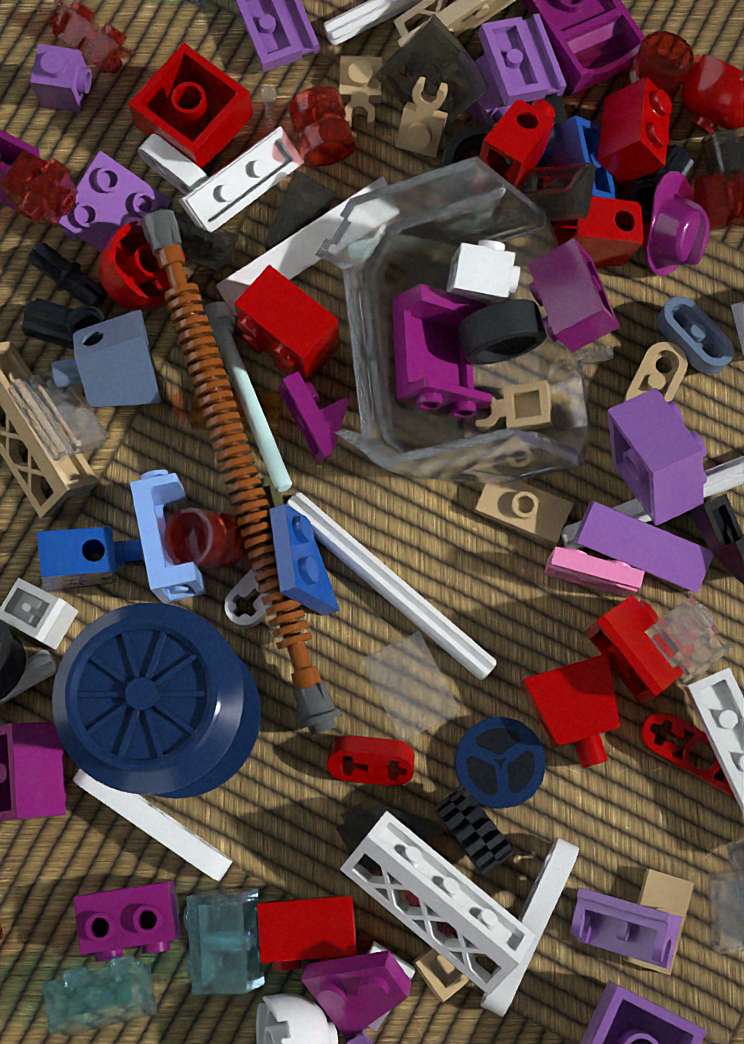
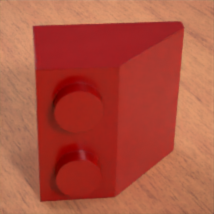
(631, 650)

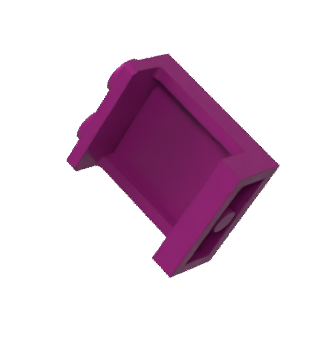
(430, 353)

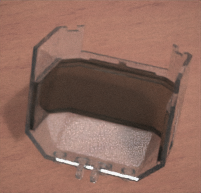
(408, 239)

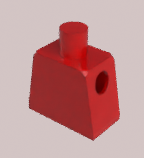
(519, 137)
(609, 232)
(576, 706)

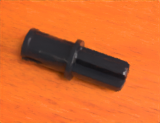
(67, 275)

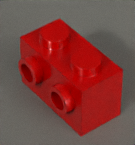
(635, 131)
(306, 930)

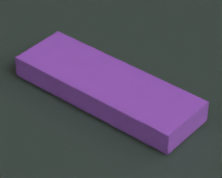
(643, 546)

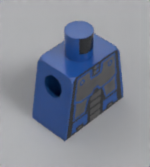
(65, 553)

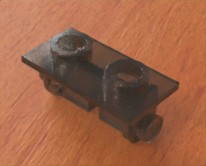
(202, 246)

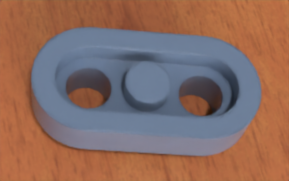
(697, 335)

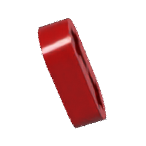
(371, 760)

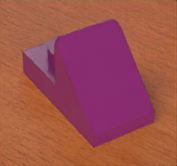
(315, 425)

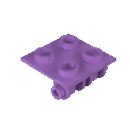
(108, 200)

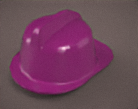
(677, 226)

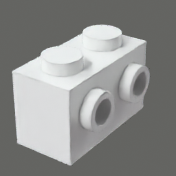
(483, 272)

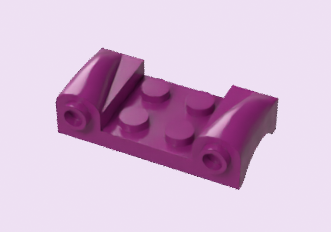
(589, 39)

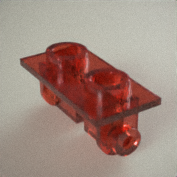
(105, 43)

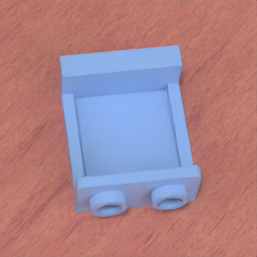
(150, 497)

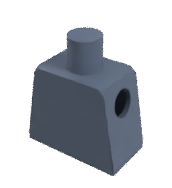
(112, 363)

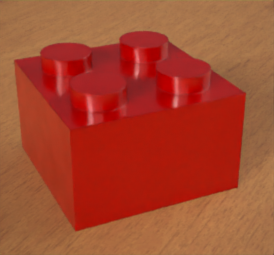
(192, 106)
(287, 325)

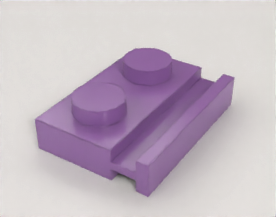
(278, 31)
(521, 59)

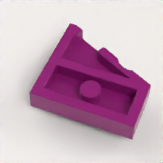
(357, 988)

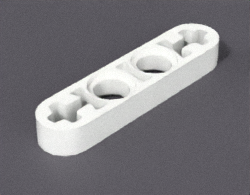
(159, 826)
(535, 917)

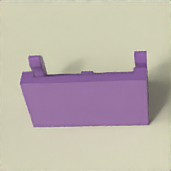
(625, 927)

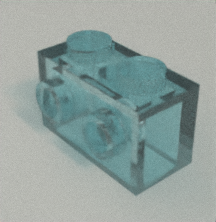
(223, 941)
(99, 997)

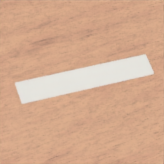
(292, 254)

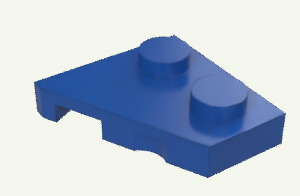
(299, 561)

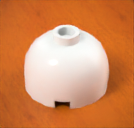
(293, 1021)

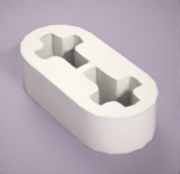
(171, 164)
(245, 589)

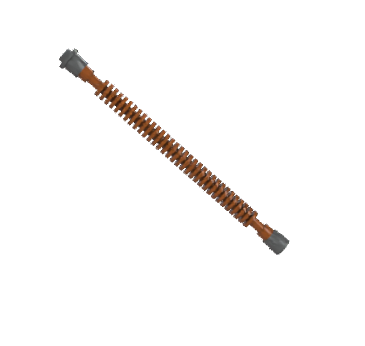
(212, 387)

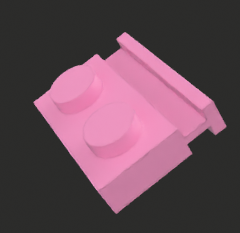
(593, 572)

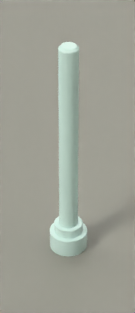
(222, 325)

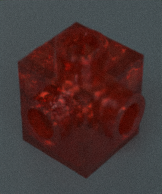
(40, 188)

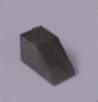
(361, 820)

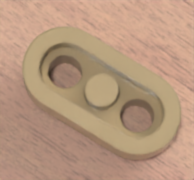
(649, 377)

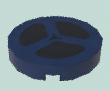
(500, 762)

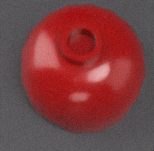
(714, 95)
(131, 272)

